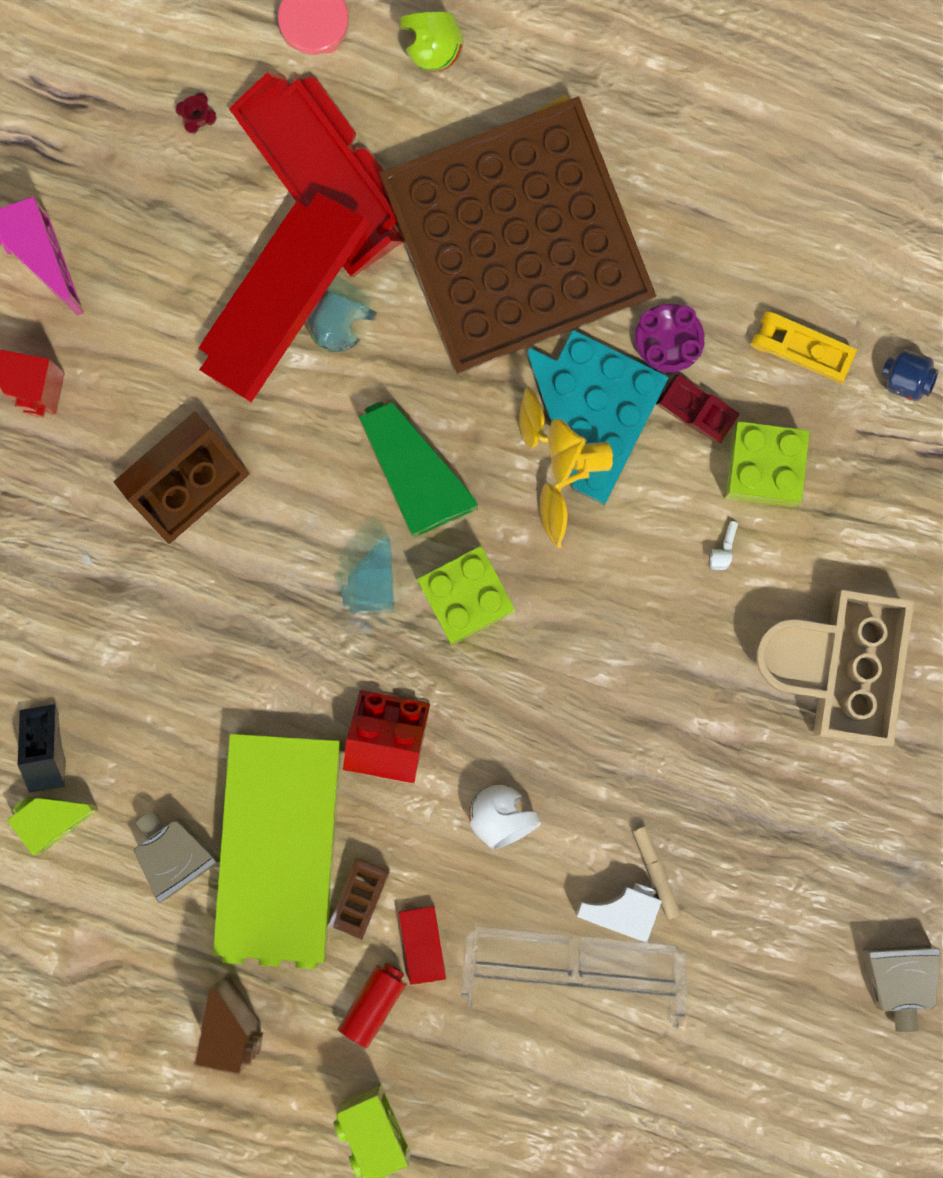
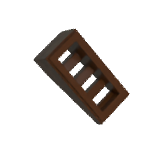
(372, 871)

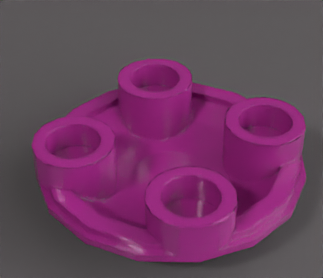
(669, 337)

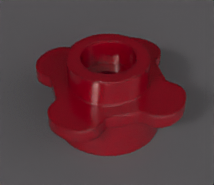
(196, 103)

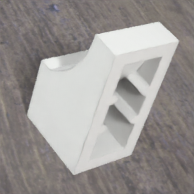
(628, 913)

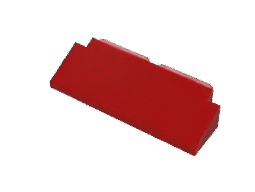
(313, 152)
(279, 294)

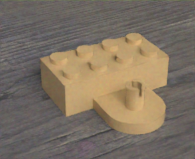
(848, 665)

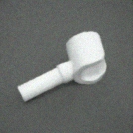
(722, 558)

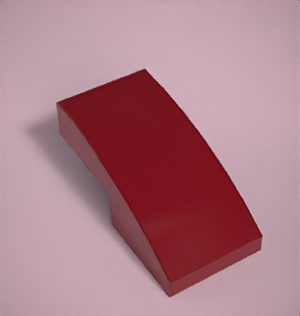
(697, 409)

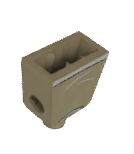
(171, 855)
(903, 981)

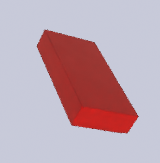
(422, 945)

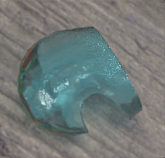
(332, 320)

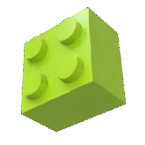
(767, 464)
(466, 595)
(372, 1134)

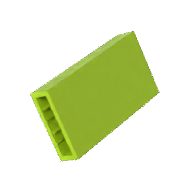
(277, 850)

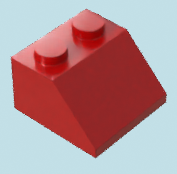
(31, 382)

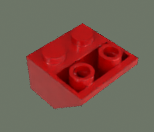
(386, 736)

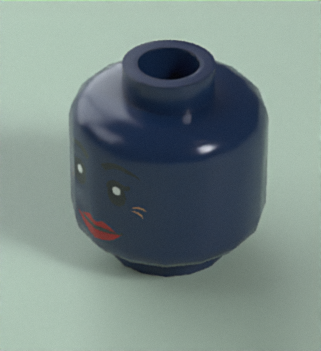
(910, 375)

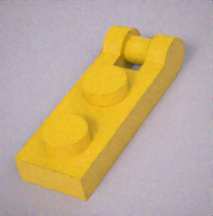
(804, 347)

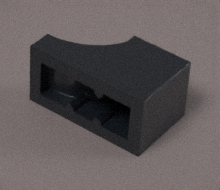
(41, 749)

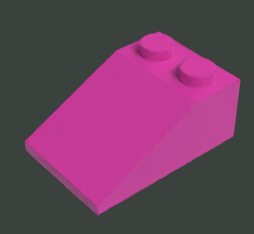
(32, 240)

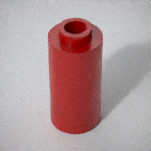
(373, 1005)

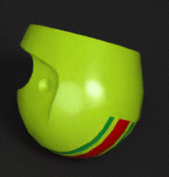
(437, 40)

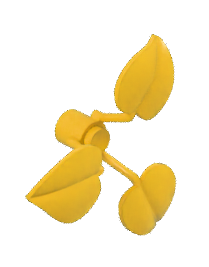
(567, 453)

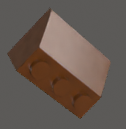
(181, 478)
(228, 1030)

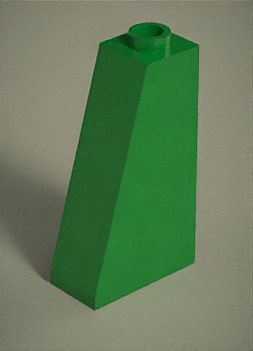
(416, 475)

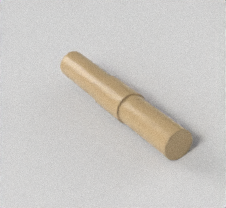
(656, 872)

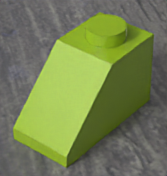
(47, 820)

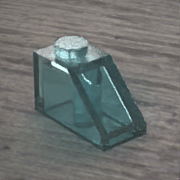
(371, 582)

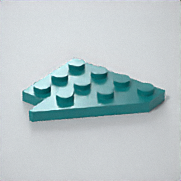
(600, 399)

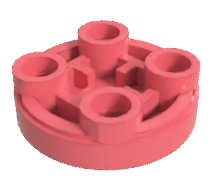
(313, 24)

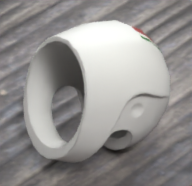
(496, 818)

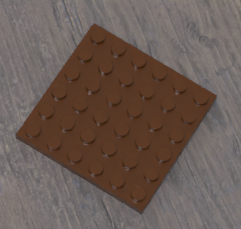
(517, 235)

